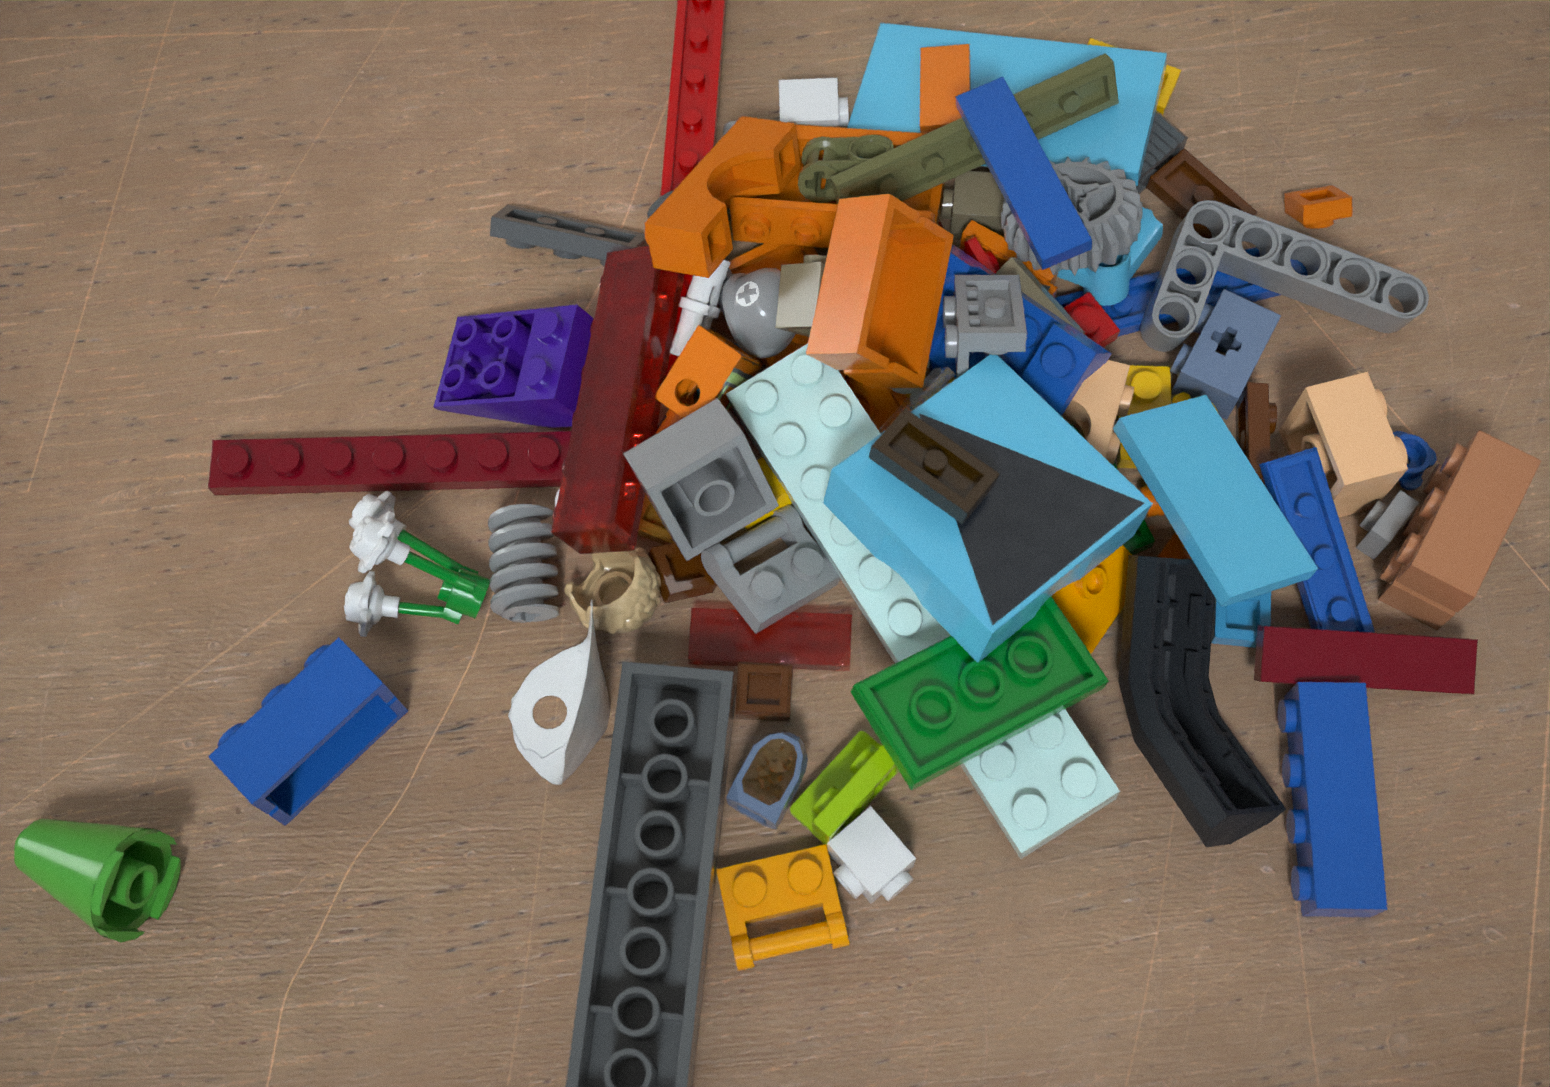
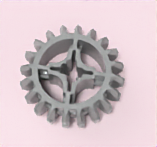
(1106, 206)

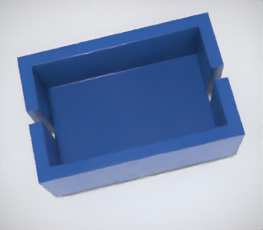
(307, 732)

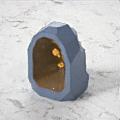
(769, 779)

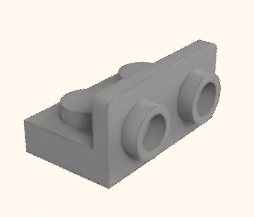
(983, 317)

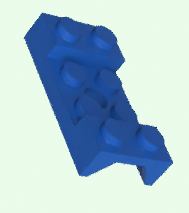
(1055, 354)

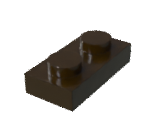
(933, 465)

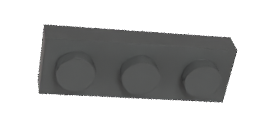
(565, 235)

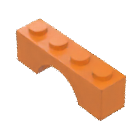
(692, 224)

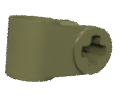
(838, 156)

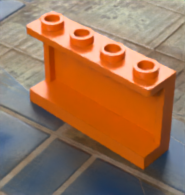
(797, 221)

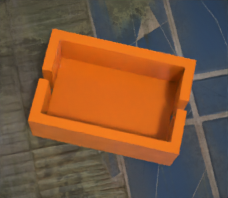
(880, 292)

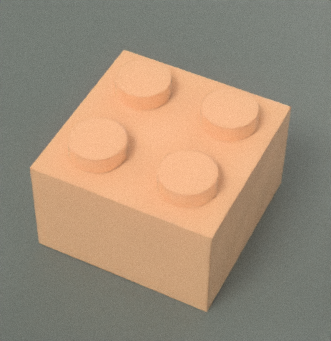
(1352, 439)

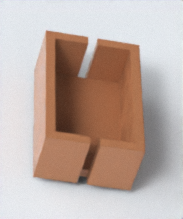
(1457, 529)

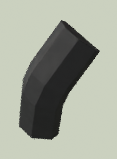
(1174, 705)

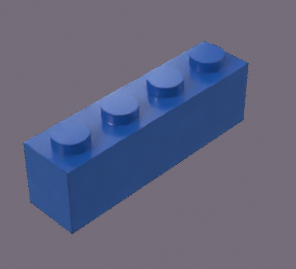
(1332, 800)

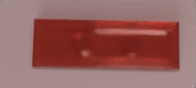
(797, 639)

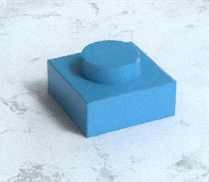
(1238, 622)

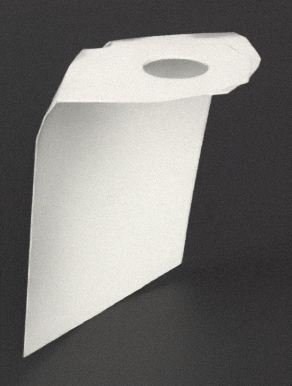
(579, 682)

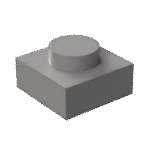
(1384, 523)

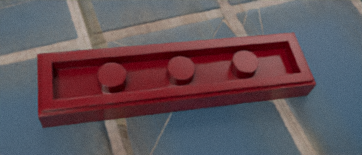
(1367, 658)

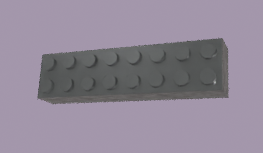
(654, 879)

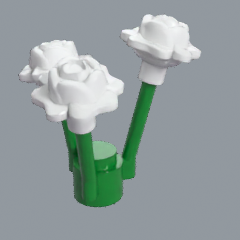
(383, 537)

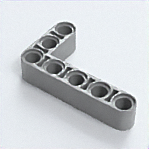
(1273, 272)

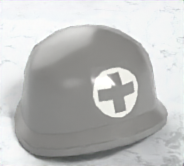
(751, 312)

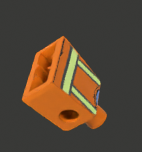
(706, 364)

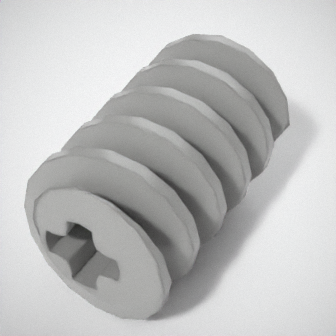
(519, 563)

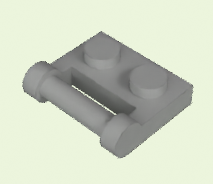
(778, 583)

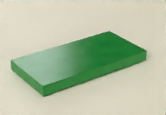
(950, 708)

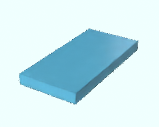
(1214, 500)

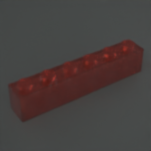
(617, 403)

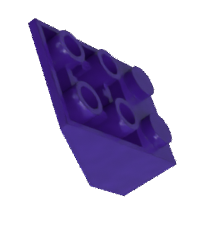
(517, 365)

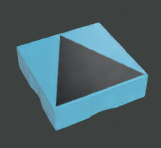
(1036, 531)

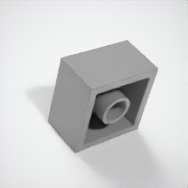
(702, 479)

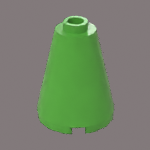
(101, 871)

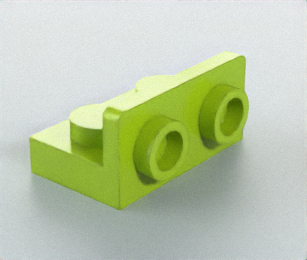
(844, 787)

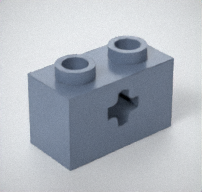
(1234, 328)

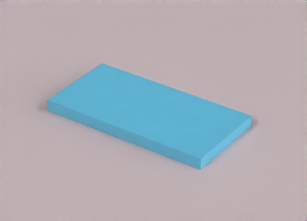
(1117, 135)

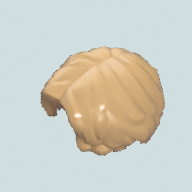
(621, 589)

